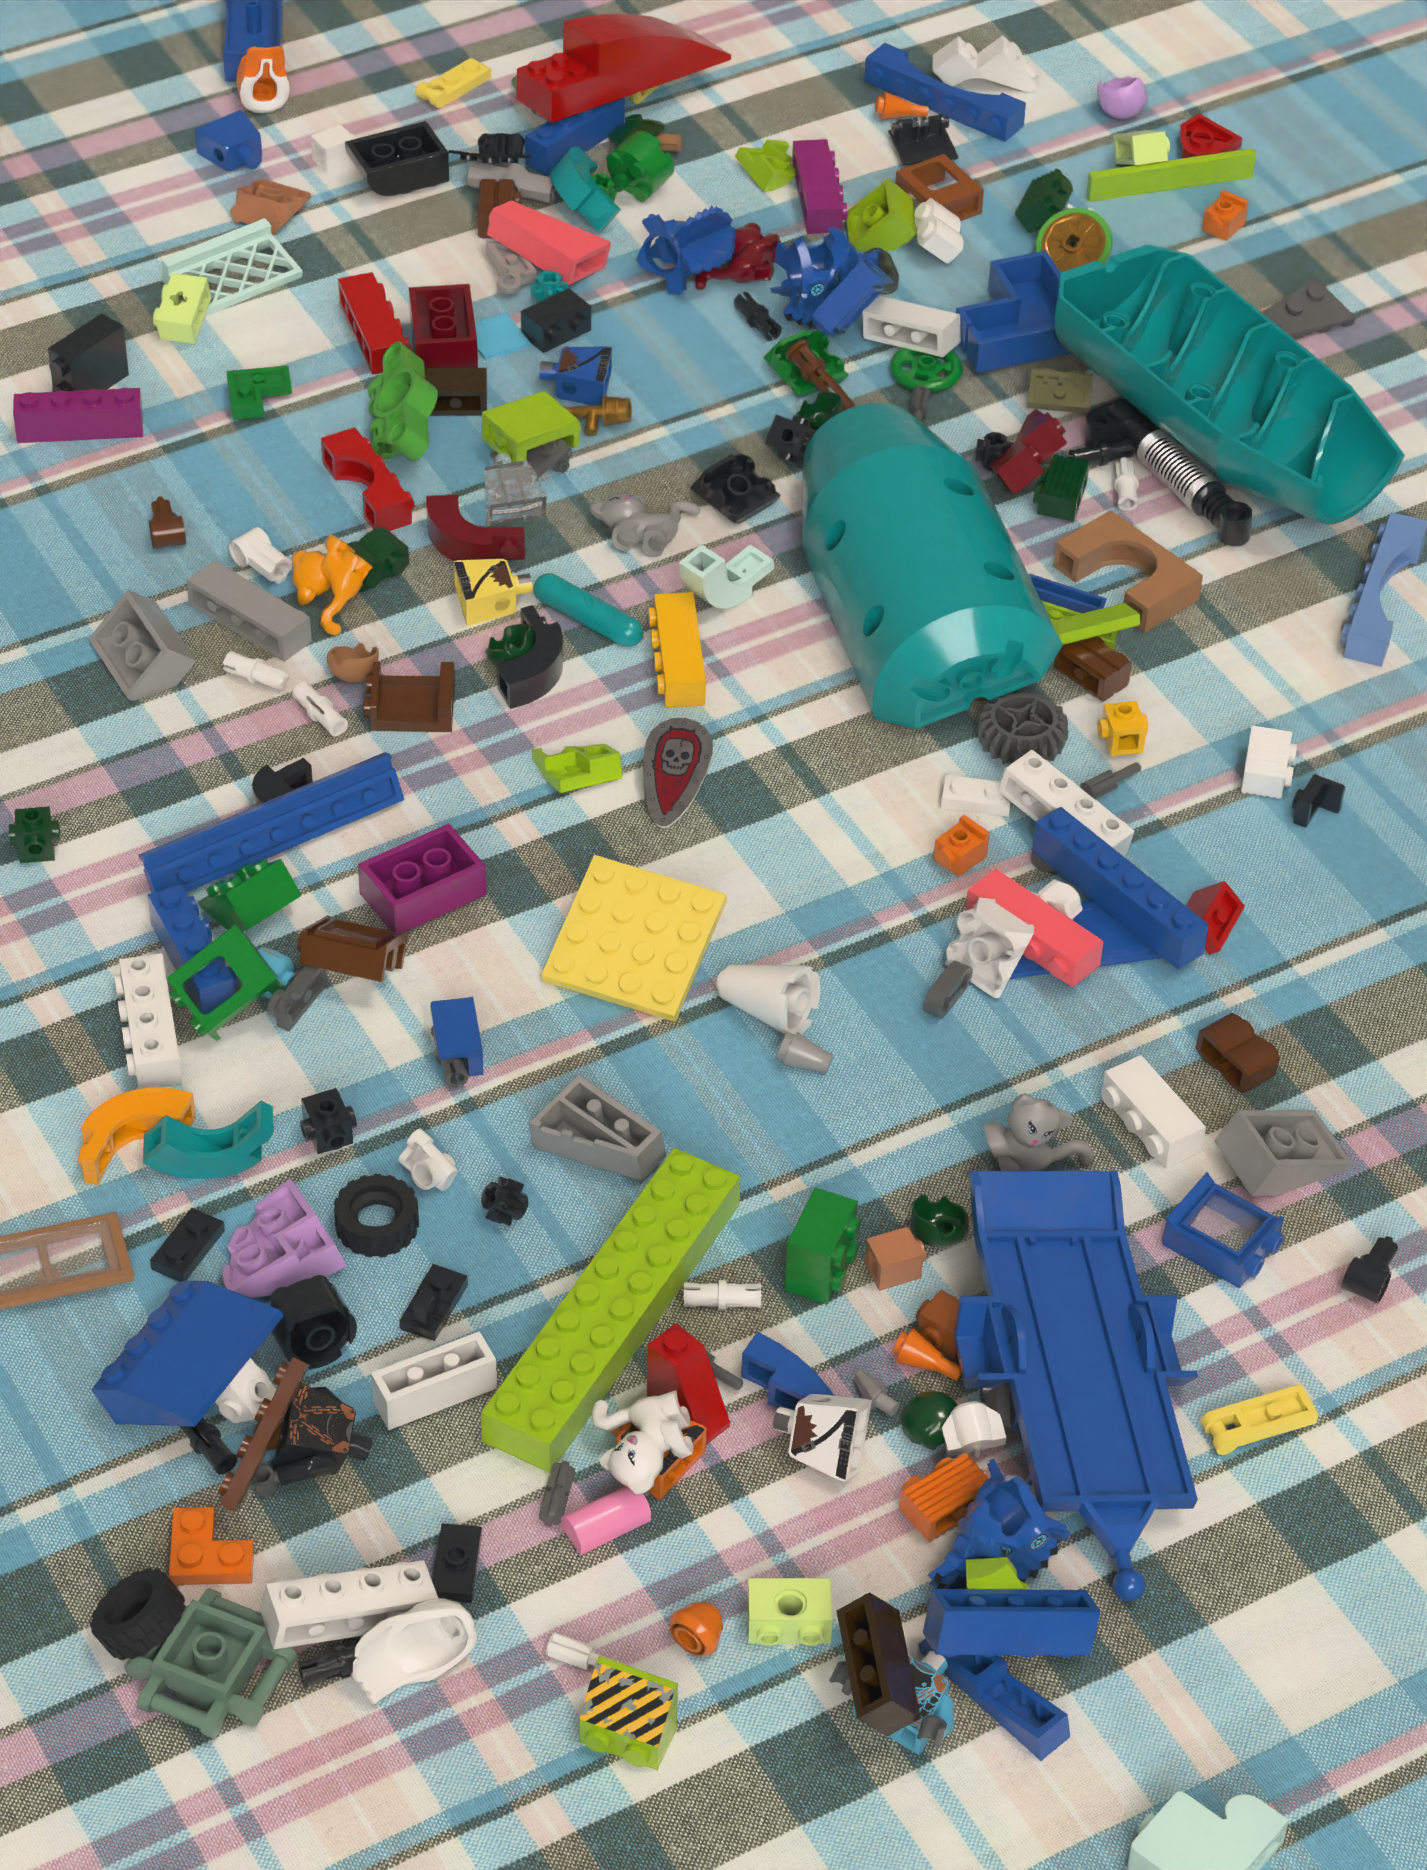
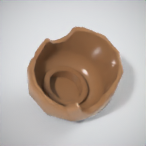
(352, 664)

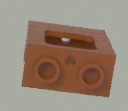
(960, 198)

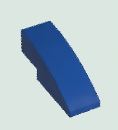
(780, 1372)

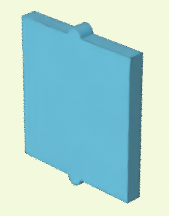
(499, 336)

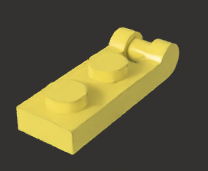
(454, 83)
(1259, 1418)

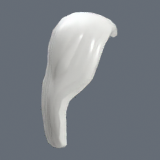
(413, 1647)

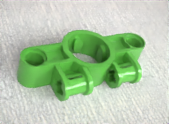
(401, 405)

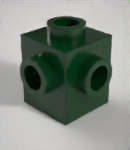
(34, 834)

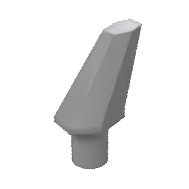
(874, 1391)

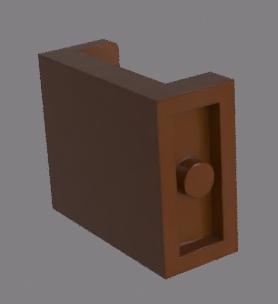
(411, 701)

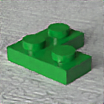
(250, 385)

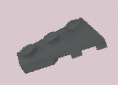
(1309, 310)

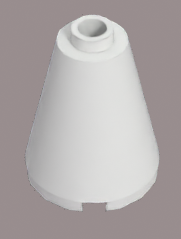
(772, 993)

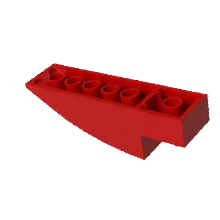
(609, 60)

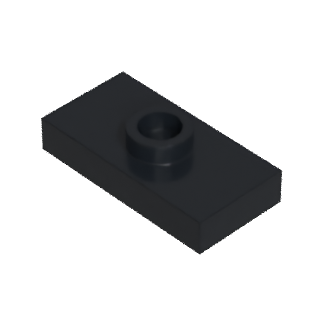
(457, 1562)

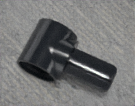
(1371, 1272)

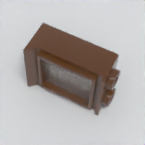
(351, 948)

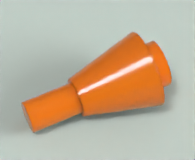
(892, 107)
(919, 1353)

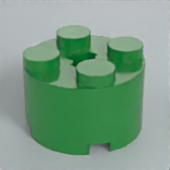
(639, 165)

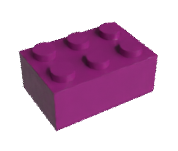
(422, 879)

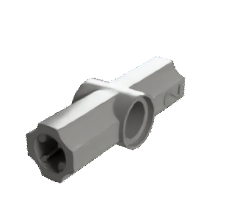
(531, 185)

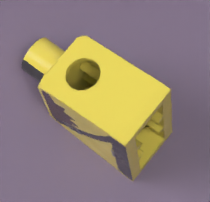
(488, 589)

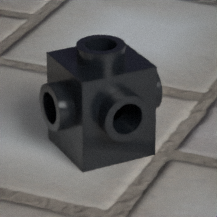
(790, 437)
(327, 1121)

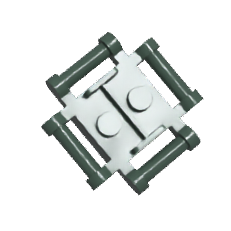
(209, 1665)

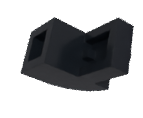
(271, 784)

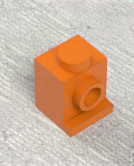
(1225, 215)
(962, 846)

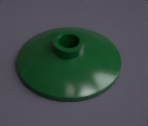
(635, 123)

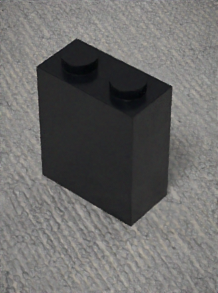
(89, 357)

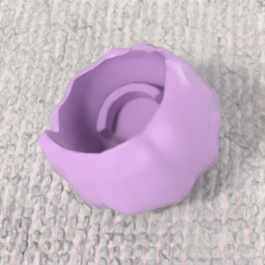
(1122, 97)

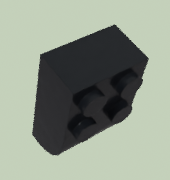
(400, 159)

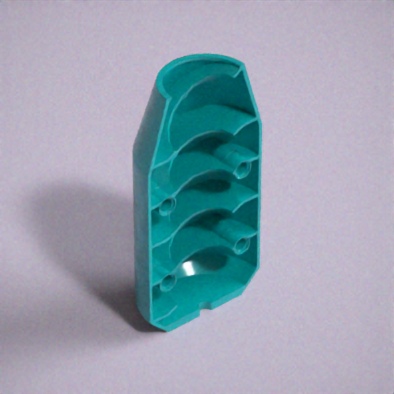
(1225, 382)
(917, 569)

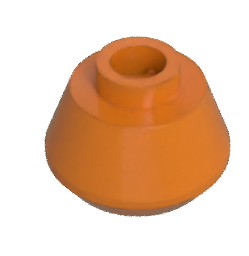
(697, 1628)

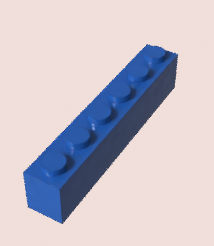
(1120, 888)

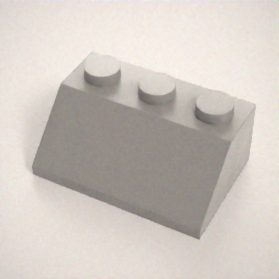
(141, 647)

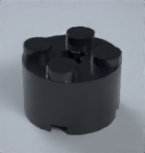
(313, 1321)

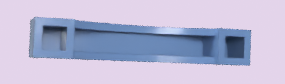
(1370, 631)

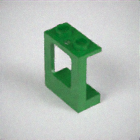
(248, 965)

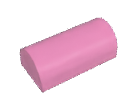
(606, 1519)

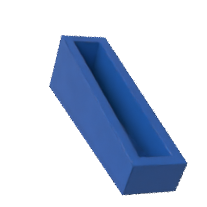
(1066, 596)

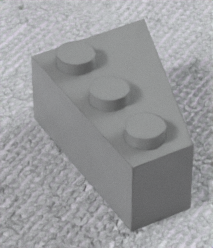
(597, 1131)

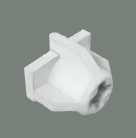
(1061, 897)
(972, 1429)

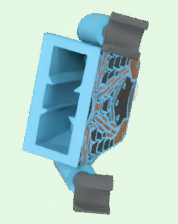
(933, 1701)

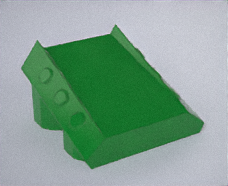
(791, 374)

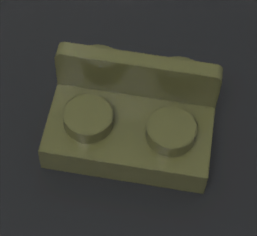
(1060, 390)

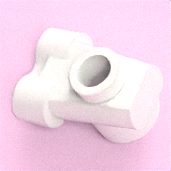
(427, 1163)

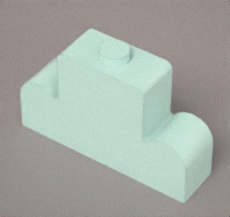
(1194, 1838)

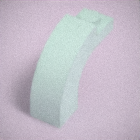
(721, 582)

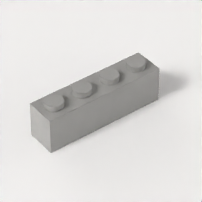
(249, 610)

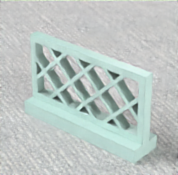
(227, 248)

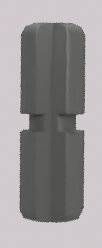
(555, 1497)

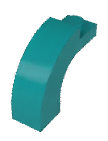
(580, 191)
(208, 1152)

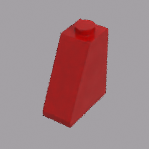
(681, 1364)

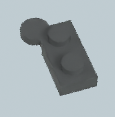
(293, 1002)

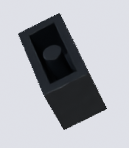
(556, 320)

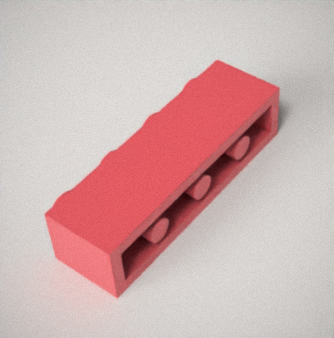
(1057, 940)

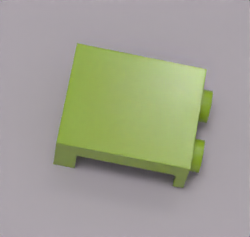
(528, 424)

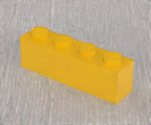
(679, 650)

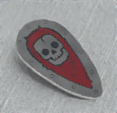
(675, 768)

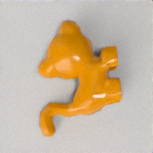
(338, 570)

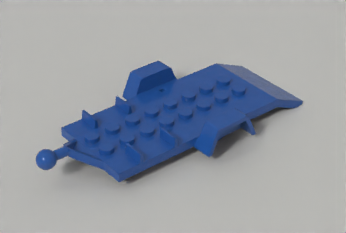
(1080, 1384)

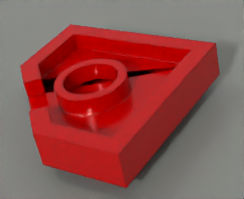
(1205, 137)

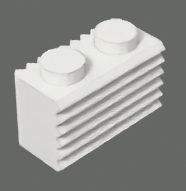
(1267, 761)

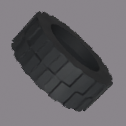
(376, 1239)
(137, 1614)

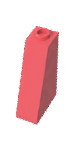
(548, 241)

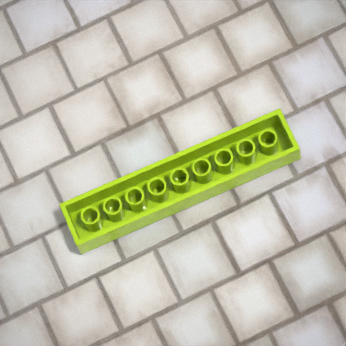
(610, 1310)

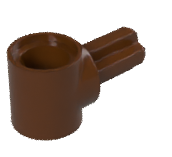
(165, 526)

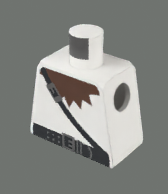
(827, 1432)

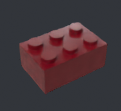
(443, 326)

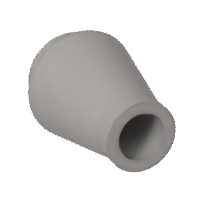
(804, 1054)

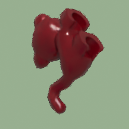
(750, 260)

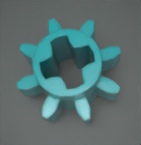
(547, 284)

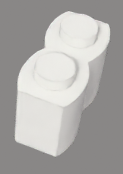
(938, 230)

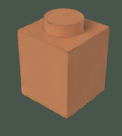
(894, 1258)

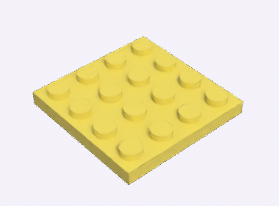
(634, 938)

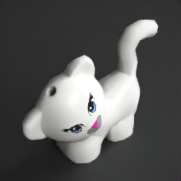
(641, 1453)

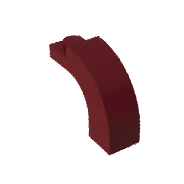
(465, 541)

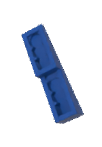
(1011, 1703)

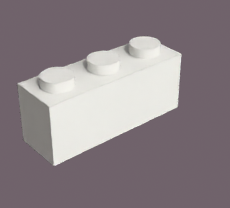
(911, 326)
(1153, 1111)
(434, 1380)

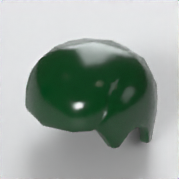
(824, 408)
(516, 641)
(938, 1222)
(925, 1417)

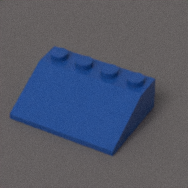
(184, 1355)

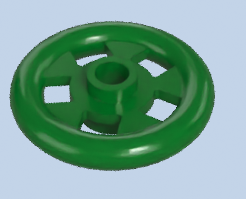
(925, 368)

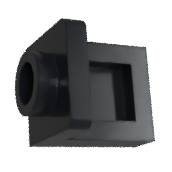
(1317, 793)

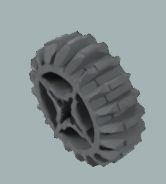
(1020, 724)

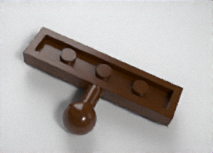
(264, 1435)

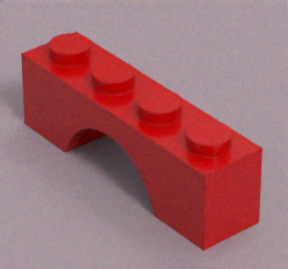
(352, 458)

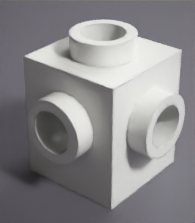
(245, 1393)

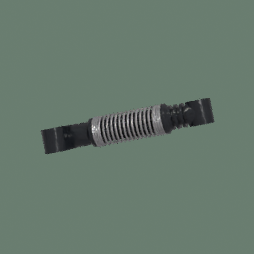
(1173, 466)

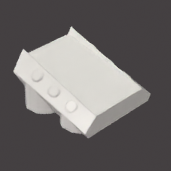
(990, 944)

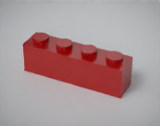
(370, 317)

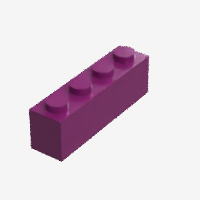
(818, 186)
(78, 415)

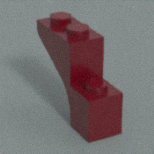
(1035, 443)

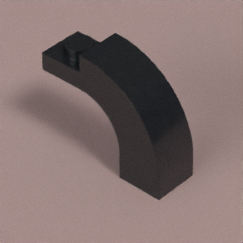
(538, 670)

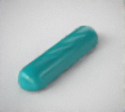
(588, 610)

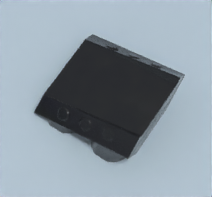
(735, 488)

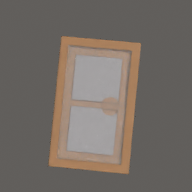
(63, 1260)

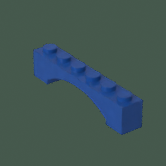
(991, 114)

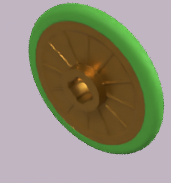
(1076, 225)

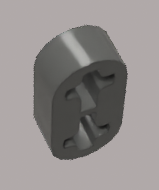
(947, 989)

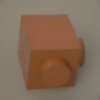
(938, 1322)

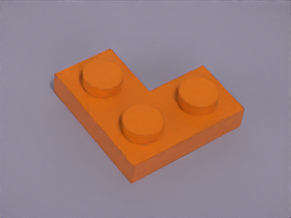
(200, 1559)

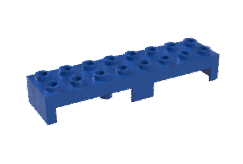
(249, 25)

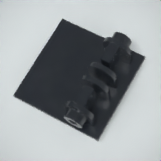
(922, 142)
(495, 146)

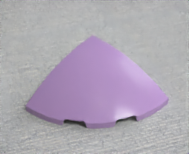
(279, 1246)

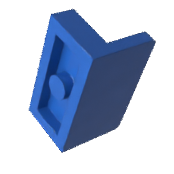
(458, 1032)

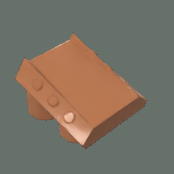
(268, 201)

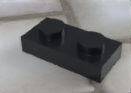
(187, 1245)

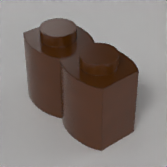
(1237, 1052)

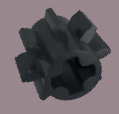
(991, 448)
(504, 1201)

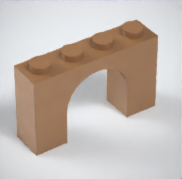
(1115, 541)

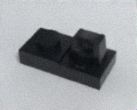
(433, 1302)

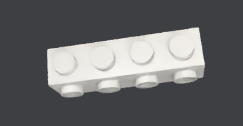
(1041, 788)
(149, 1020)
(341, 1603)

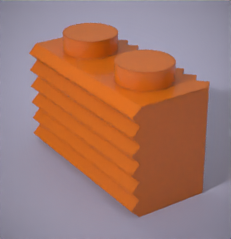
(941, 1496)

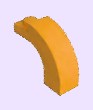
(127, 1120)

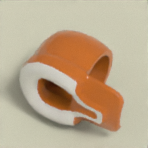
(263, 79)

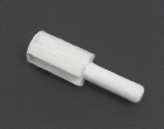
(571, 1651)

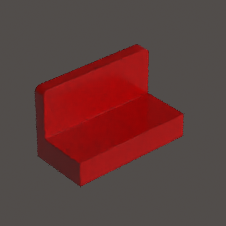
(1218, 908)

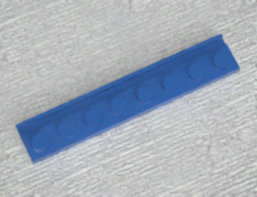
(274, 825)

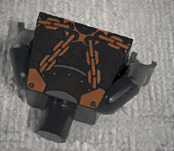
(312, 1440)

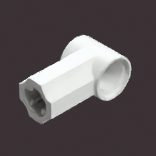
(256, 550)

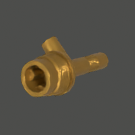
(613, 410)

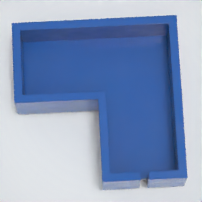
(1019, 320)

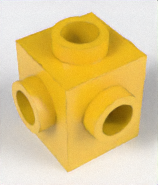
(1123, 728)

